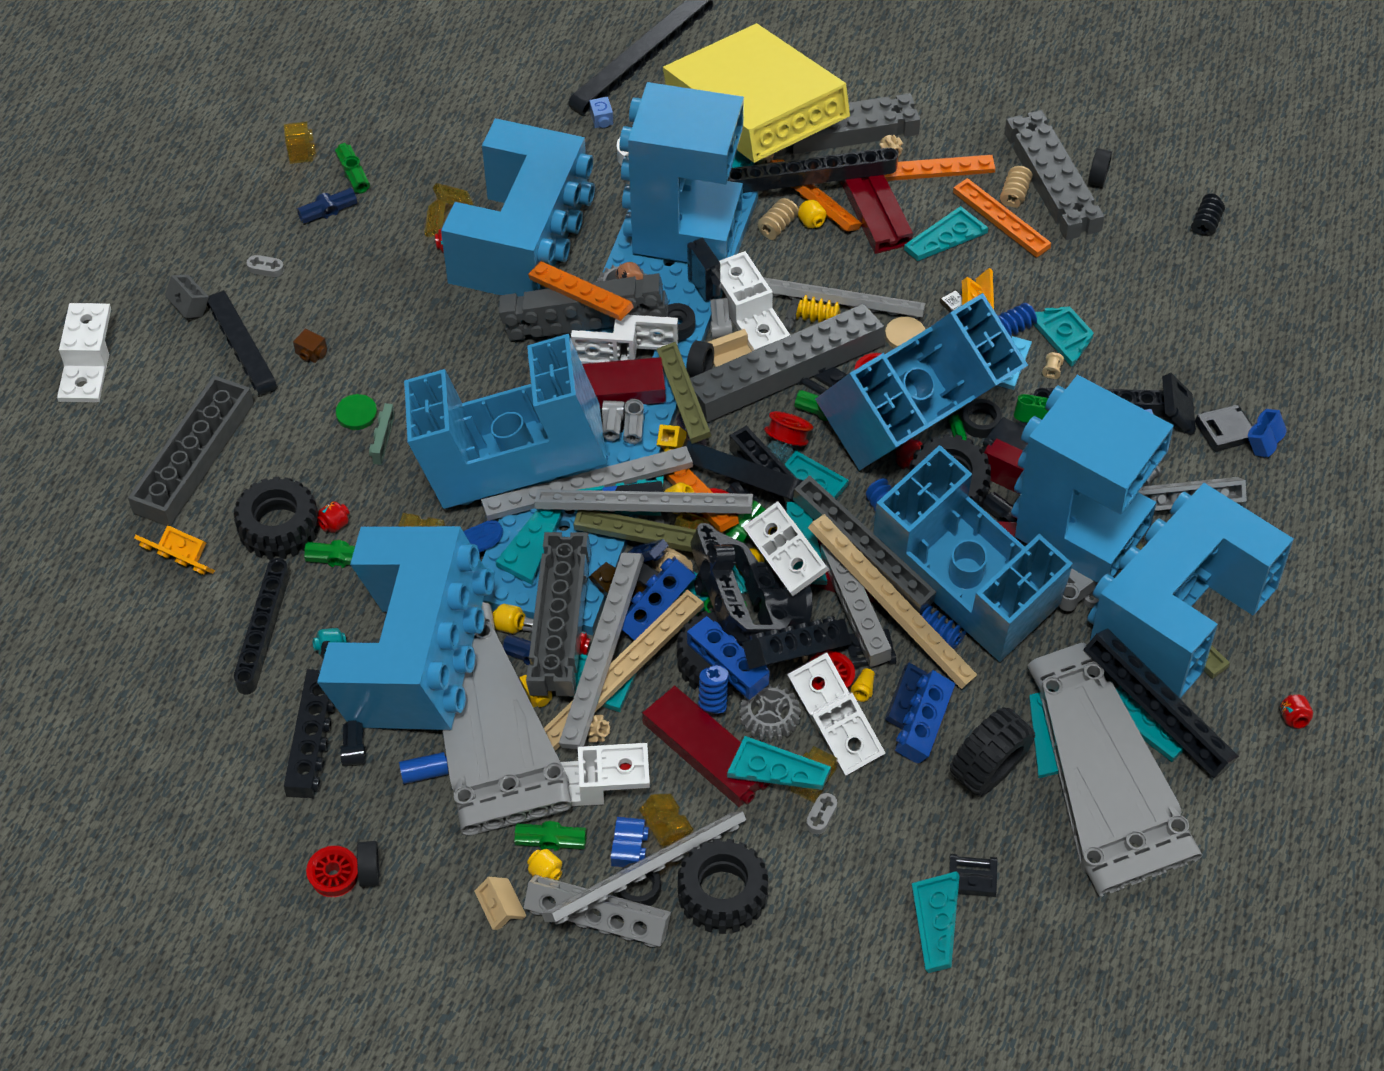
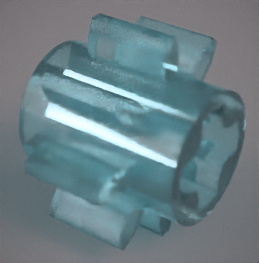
(780, 450)

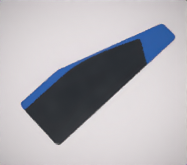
(642, 487)

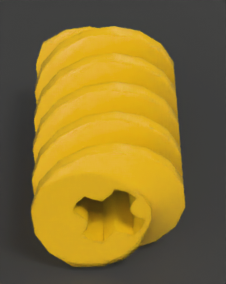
(816, 310)

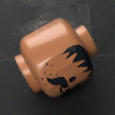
(629, 269)

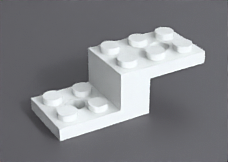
(750, 301)
(628, 335)
(84, 352)
(785, 548)
(836, 713)
(600, 771)

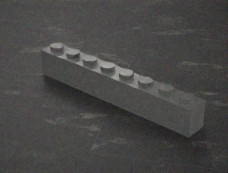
(907, 582)

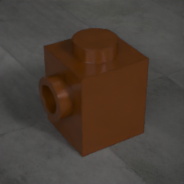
(310, 346)

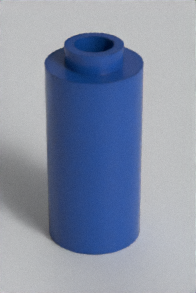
(424, 767)

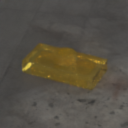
(450, 194)
(434, 218)

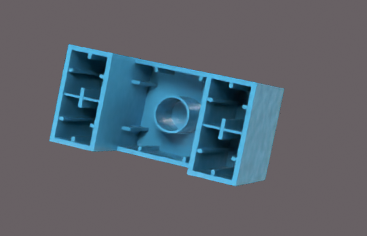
(681, 171)
(542, 187)
(920, 381)
(506, 436)
(1087, 474)
(1199, 548)
(968, 558)
(433, 603)

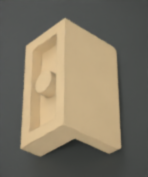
(730, 347)
(499, 901)

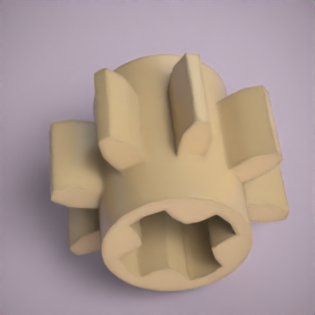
(892, 142)
(598, 729)

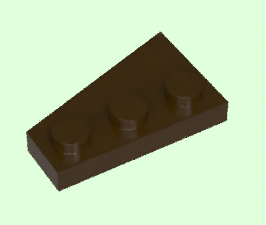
(603, 578)

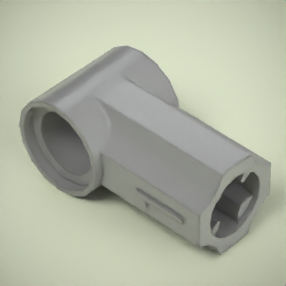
(720, 323)
(612, 415)
(633, 421)

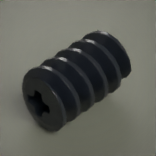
(1208, 215)

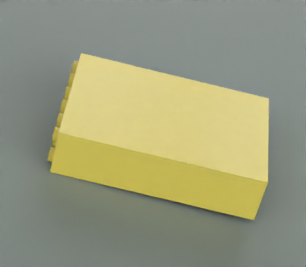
(781, 88)

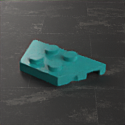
(1064, 332)

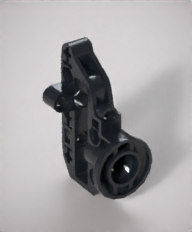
(715, 558)

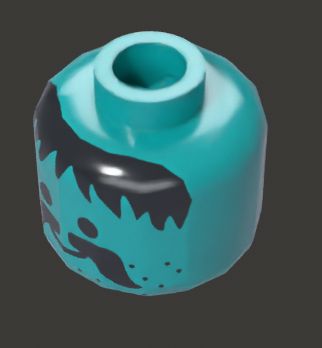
(327, 635)

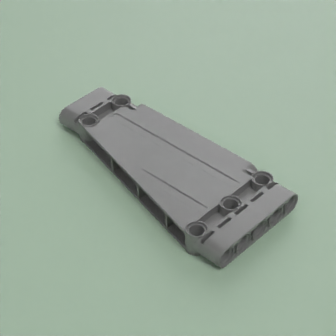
(500, 746)
(1108, 776)

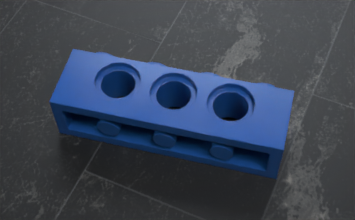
(668, 594)
(709, 631)
(924, 716)

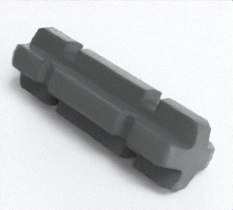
(790, 317)

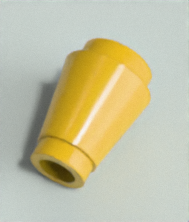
(863, 686)

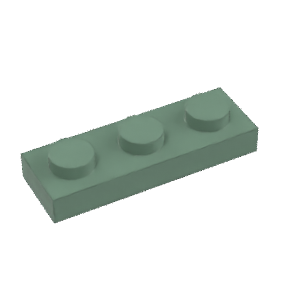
(382, 434)

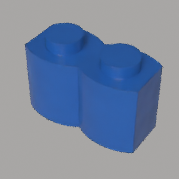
(1267, 432)
(628, 841)

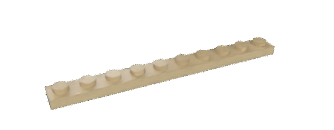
(892, 601)
(636, 655)

